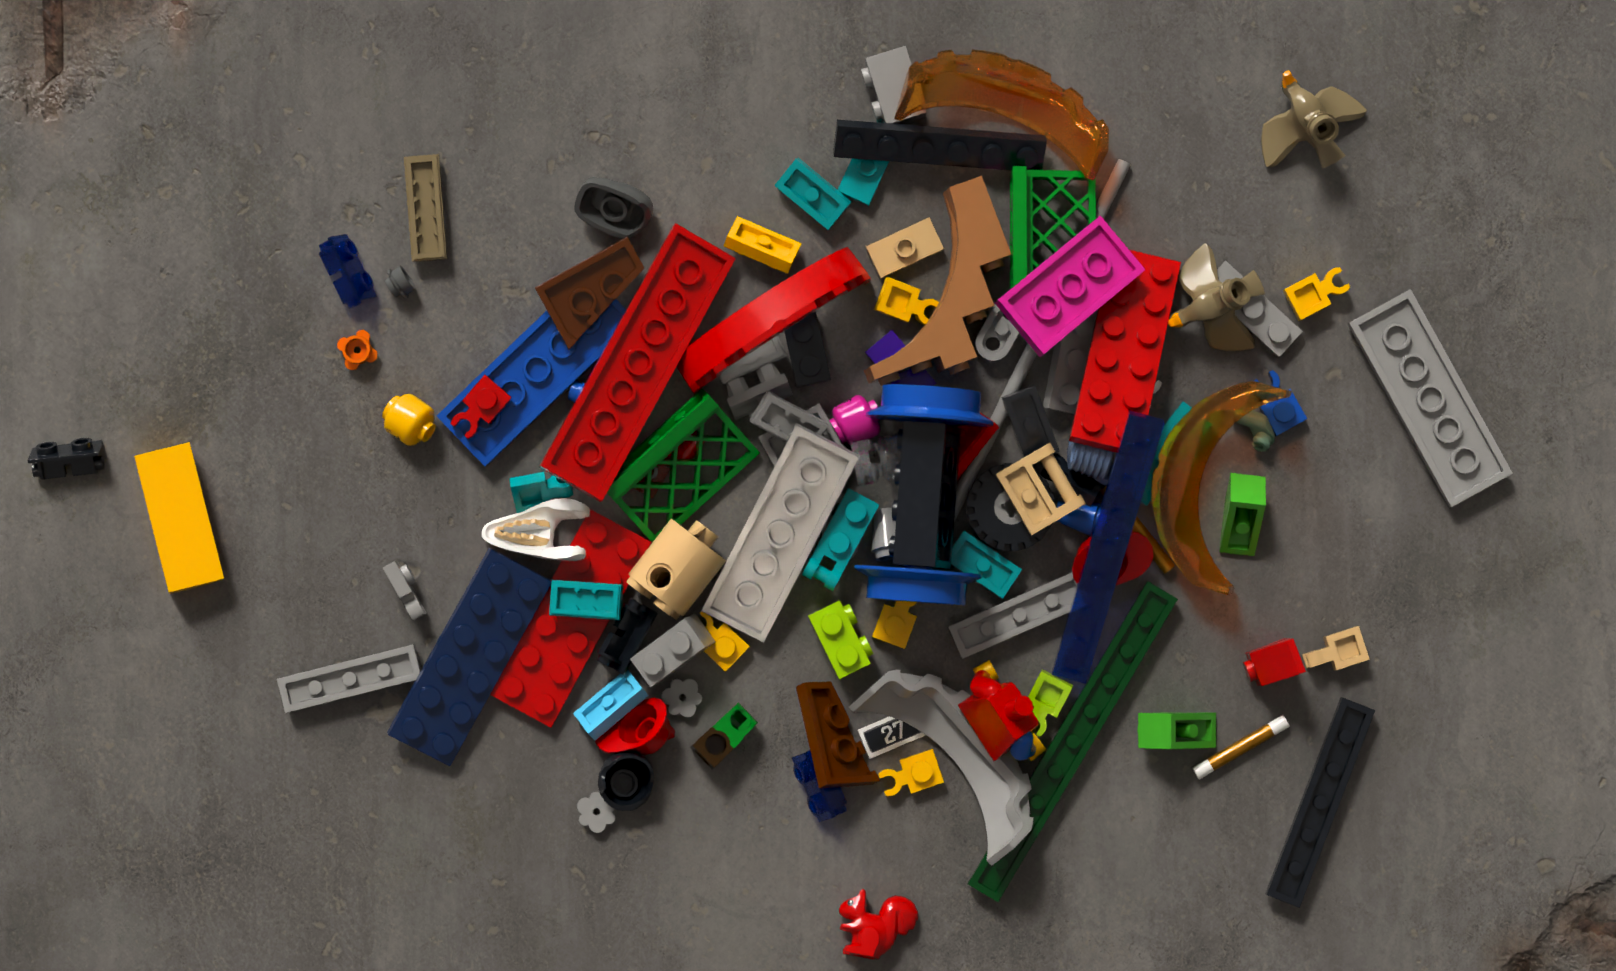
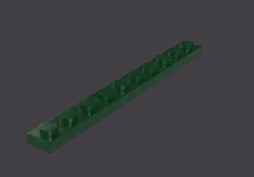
(1081, 728)

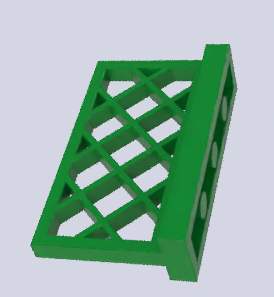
(1022, 214)
(661, 444)

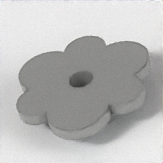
(671, 697)
(598, 822)

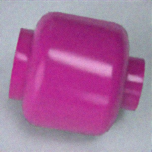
(851, 421)

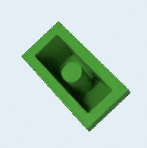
(1243, 514)
(1176, 730)

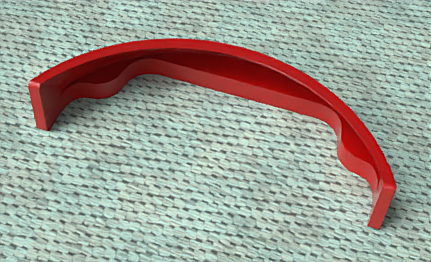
(770, 316)

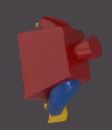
(1001, 716)

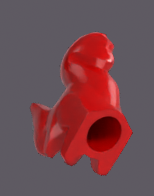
(872, 932)

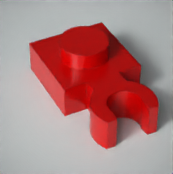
(484, 403)

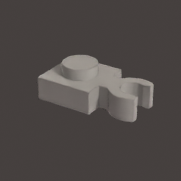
(402, 580)

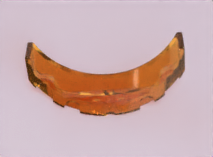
(1011, 90)
(1180, 473)

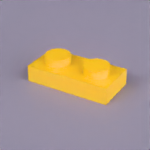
(762, 244)

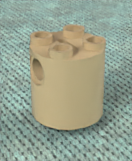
(682, 556)

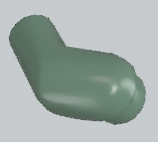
(1260, 428)

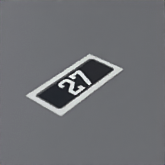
(887, 735)

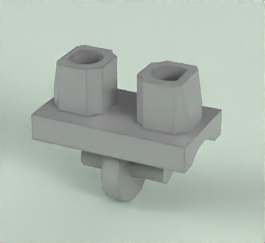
(745, 400)

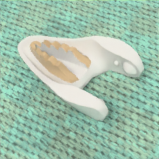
(533, 530)

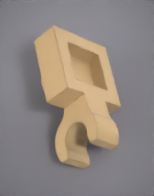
(1341, 648)

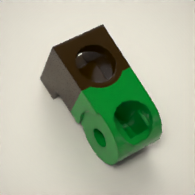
(724, 736)

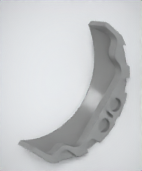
(935, 712)

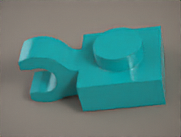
(535, 489)

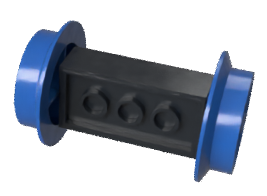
(925, 493)

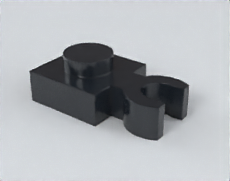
(1082, 484)

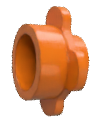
(354, 359)

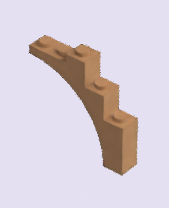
(975, 245)

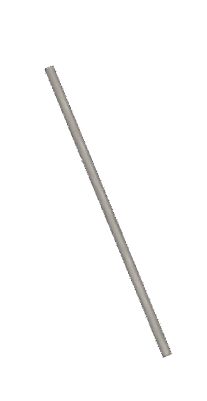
(1029, 355)

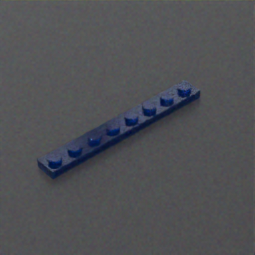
(1107, 546)

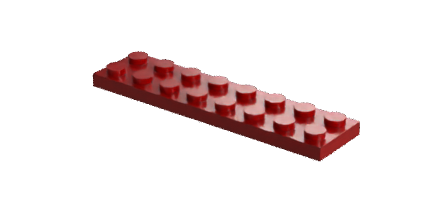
(637, 363)

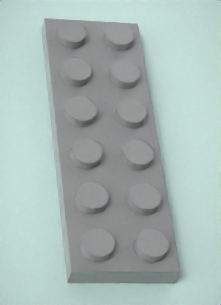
(1430, 398)
(780, 532)

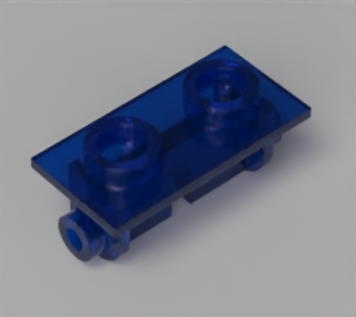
(342, 255)
(822, 802)

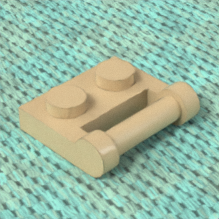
(1029, 493)

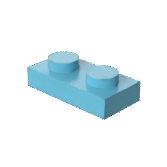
(610, 704)

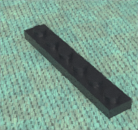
(938, 145)
(1320, 802)

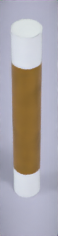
(1240, 747)

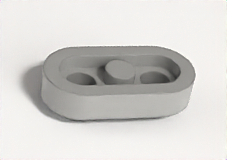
(999, 328)

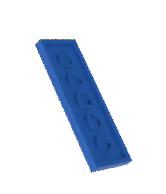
(535, 374)

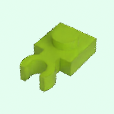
(1048, 697)

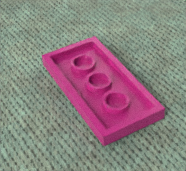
(1069, 286)

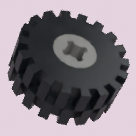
(994, 516)

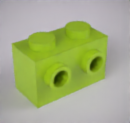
(839, 638)

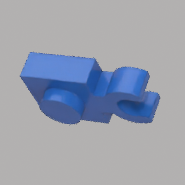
(1283, 412)

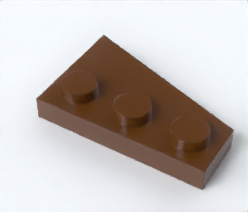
(587, 289)
(832, 747)

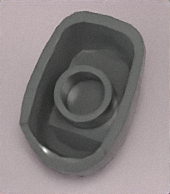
(613, 207)

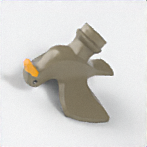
(1308, 120)
(1216, 301)

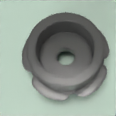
(399, 282)

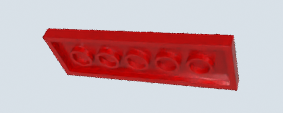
(1125, 354)
(559, 647)

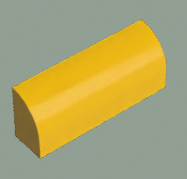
(179, 517)

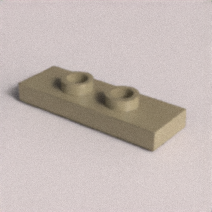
(425, 208)

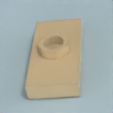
(904, 248)

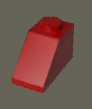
(1273, 662)

